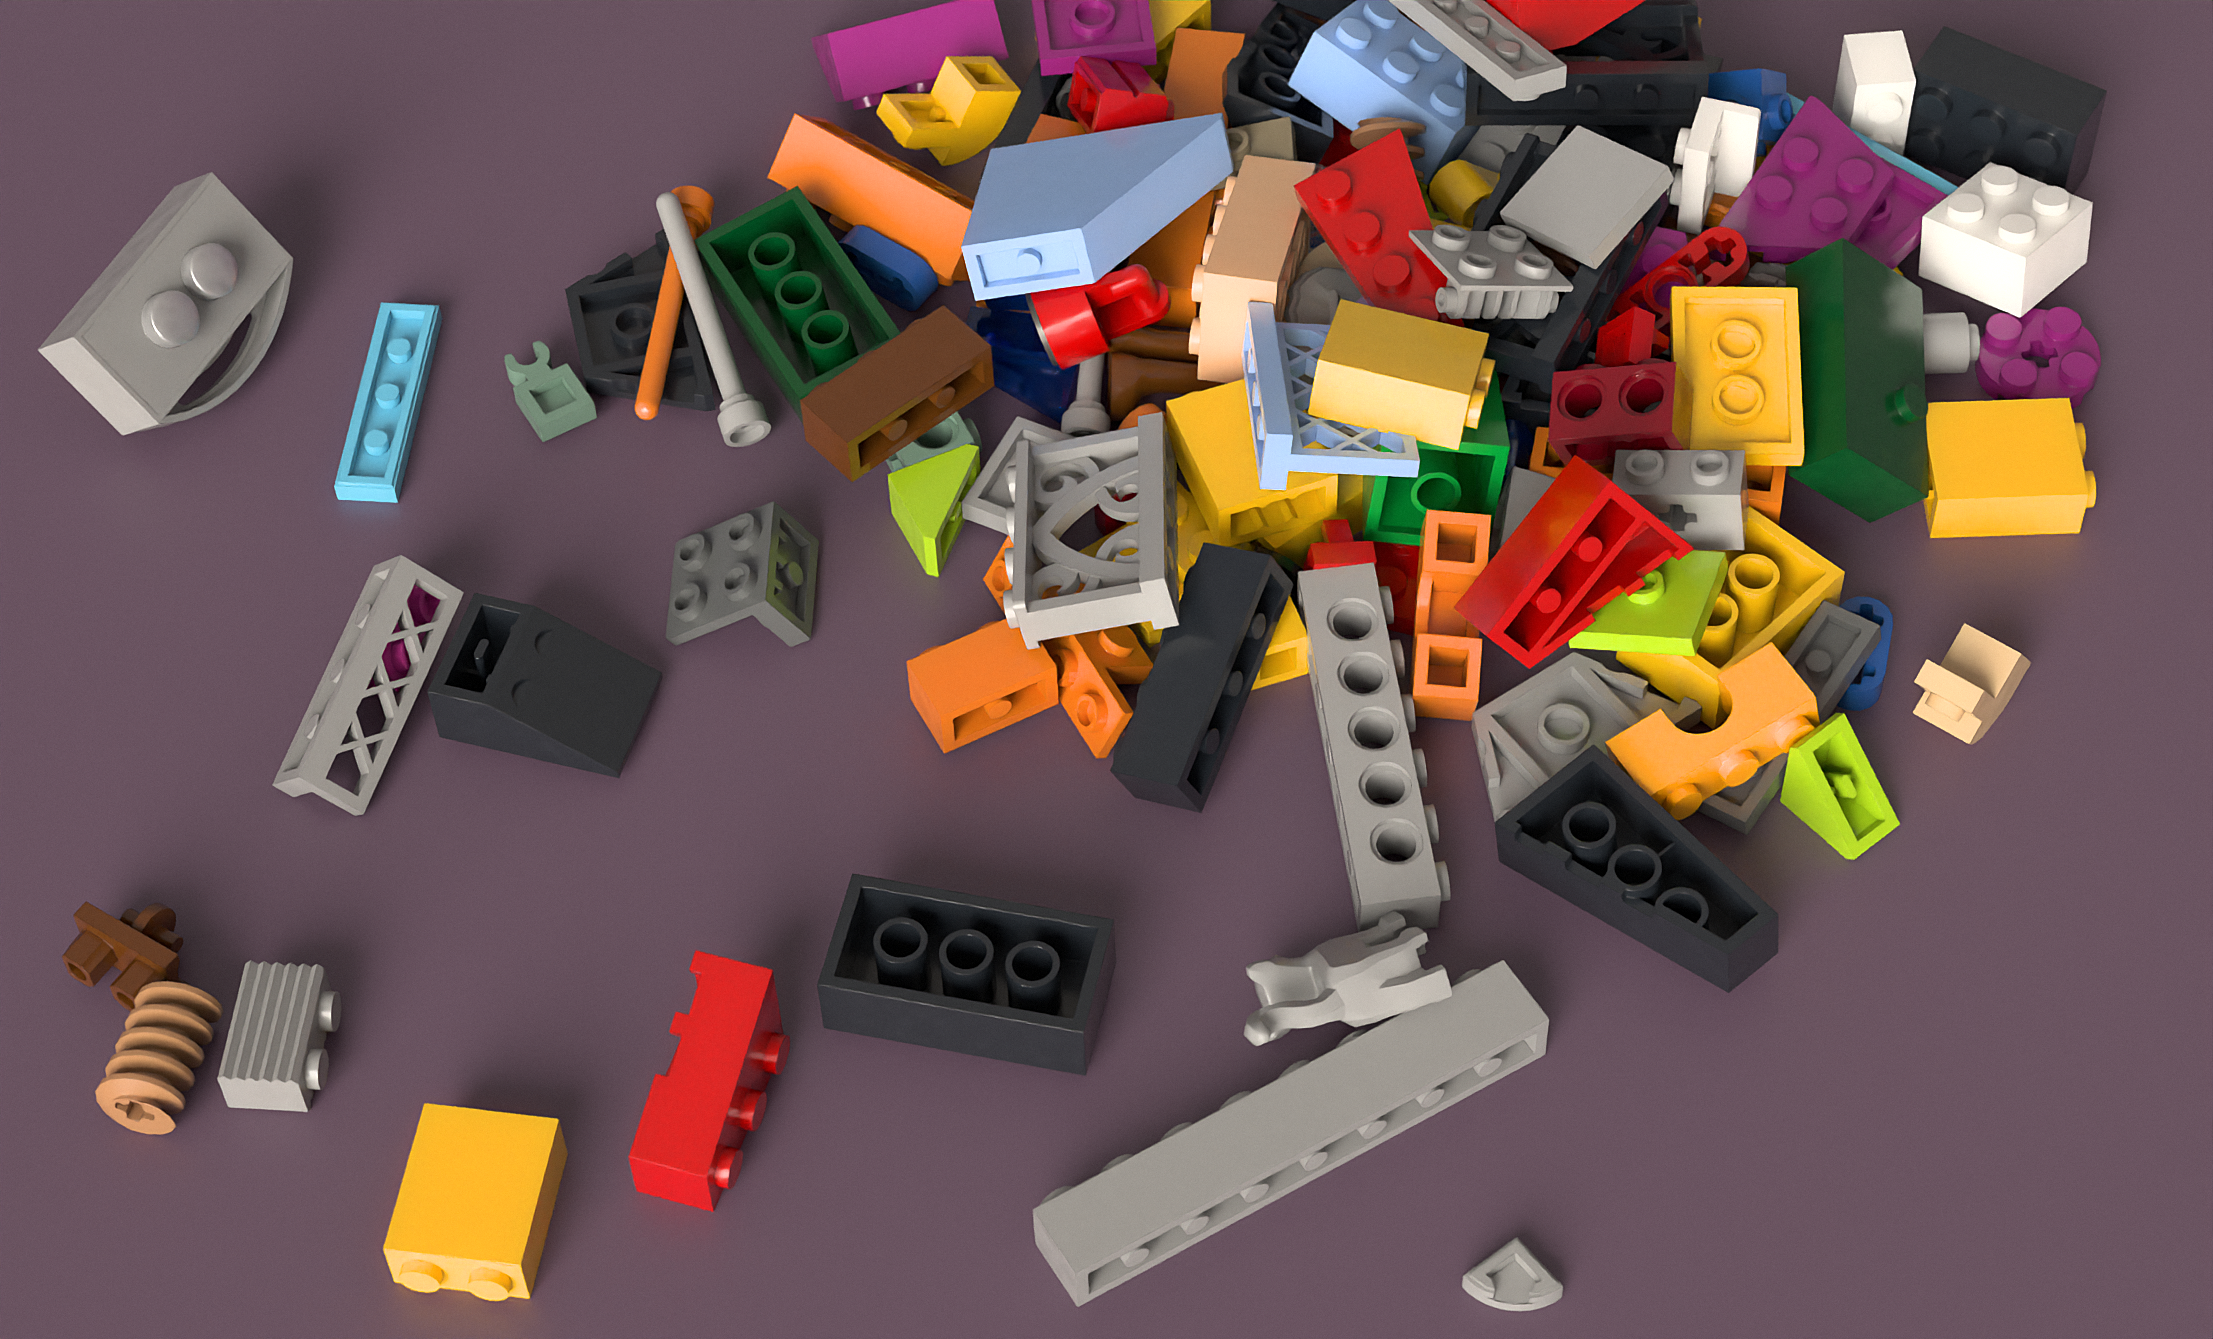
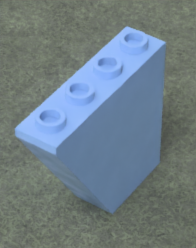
(1086, 202)

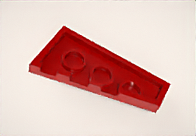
(1365, 218)

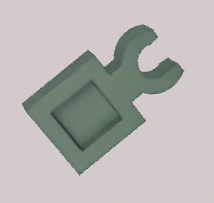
(548, 396)

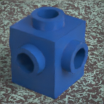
(1757, 89)

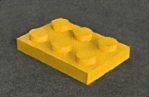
(1743, 369)

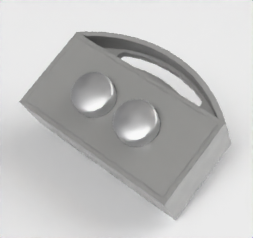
(172, 309)

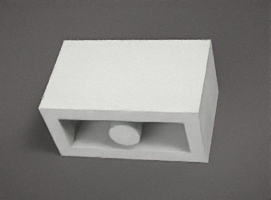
(1876, 87)

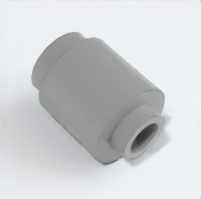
(1949, 342)

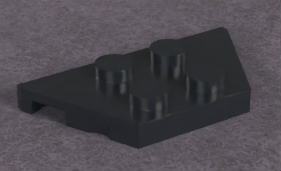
(613, 328)

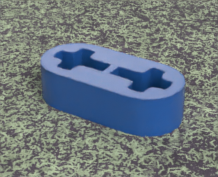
(889, 268)
(1873, 673)

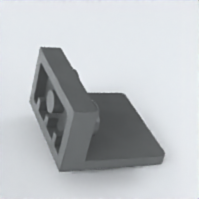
(744, 568)

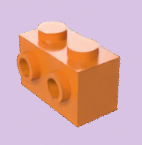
(980, 684)

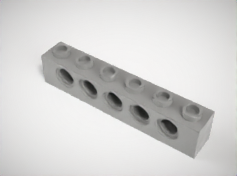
(1346, 603)

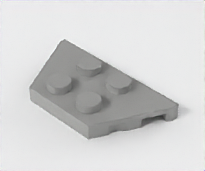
(1557, 717)

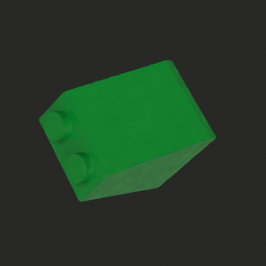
(1446, 480)

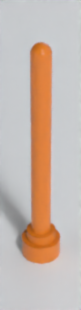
(698, 211)

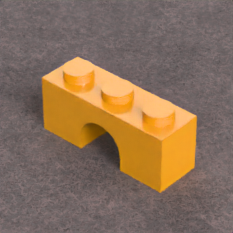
(1766, 713)

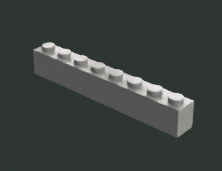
(1287, 1132)

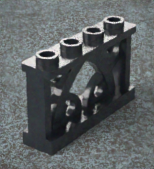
(1652, 80)
(1569, 332)

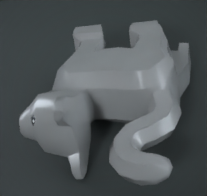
(1345, 980)

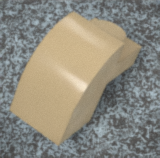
(1970, 684)

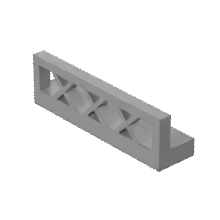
(348, 676)

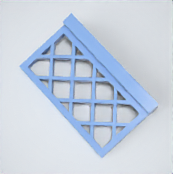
(1278, 402)

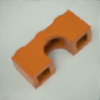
(1444, 642)

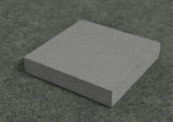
(1587, 196)

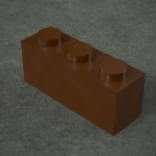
(897, 393)

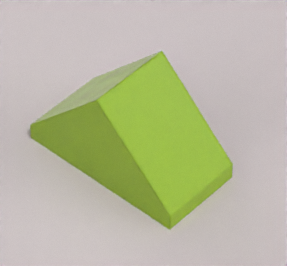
(929, 500)
(1836, 789)

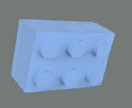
(1384, 65)

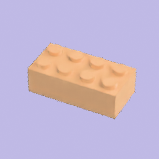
(1250, 257)

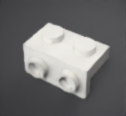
(1715, 158)

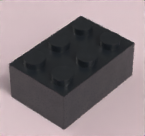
(2002, 109)

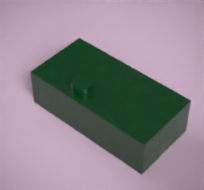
(793, 294)
(1861, 381)

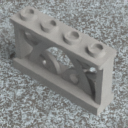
(1115, 592)

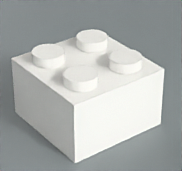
(2005, 239)

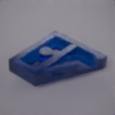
(1022, 362)

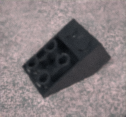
(540, 688)

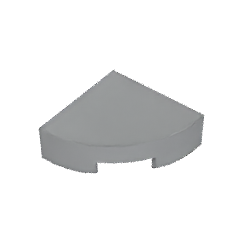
(1513, 1280)

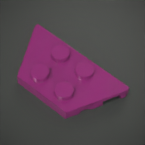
(1809, 189)

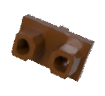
(137, 945)

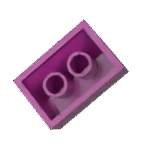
(906, 49)

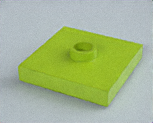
(1663, 614)

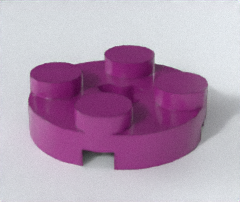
(2044, 333)

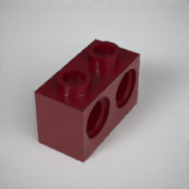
(1620, 419)

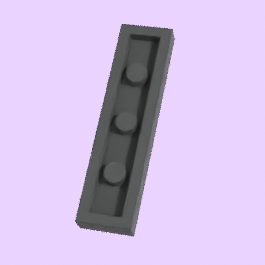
(1827, 660)

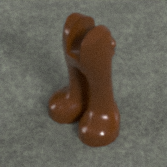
(1149, 364)

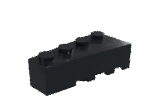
(1637, 869)

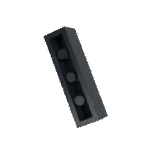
(1201, 677)

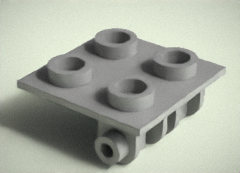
(1491, 273)

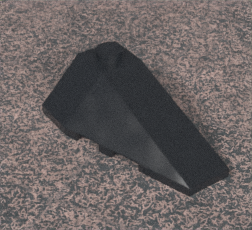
(1258, 80)

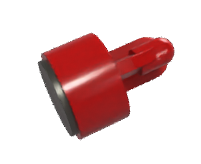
(1083, 318)

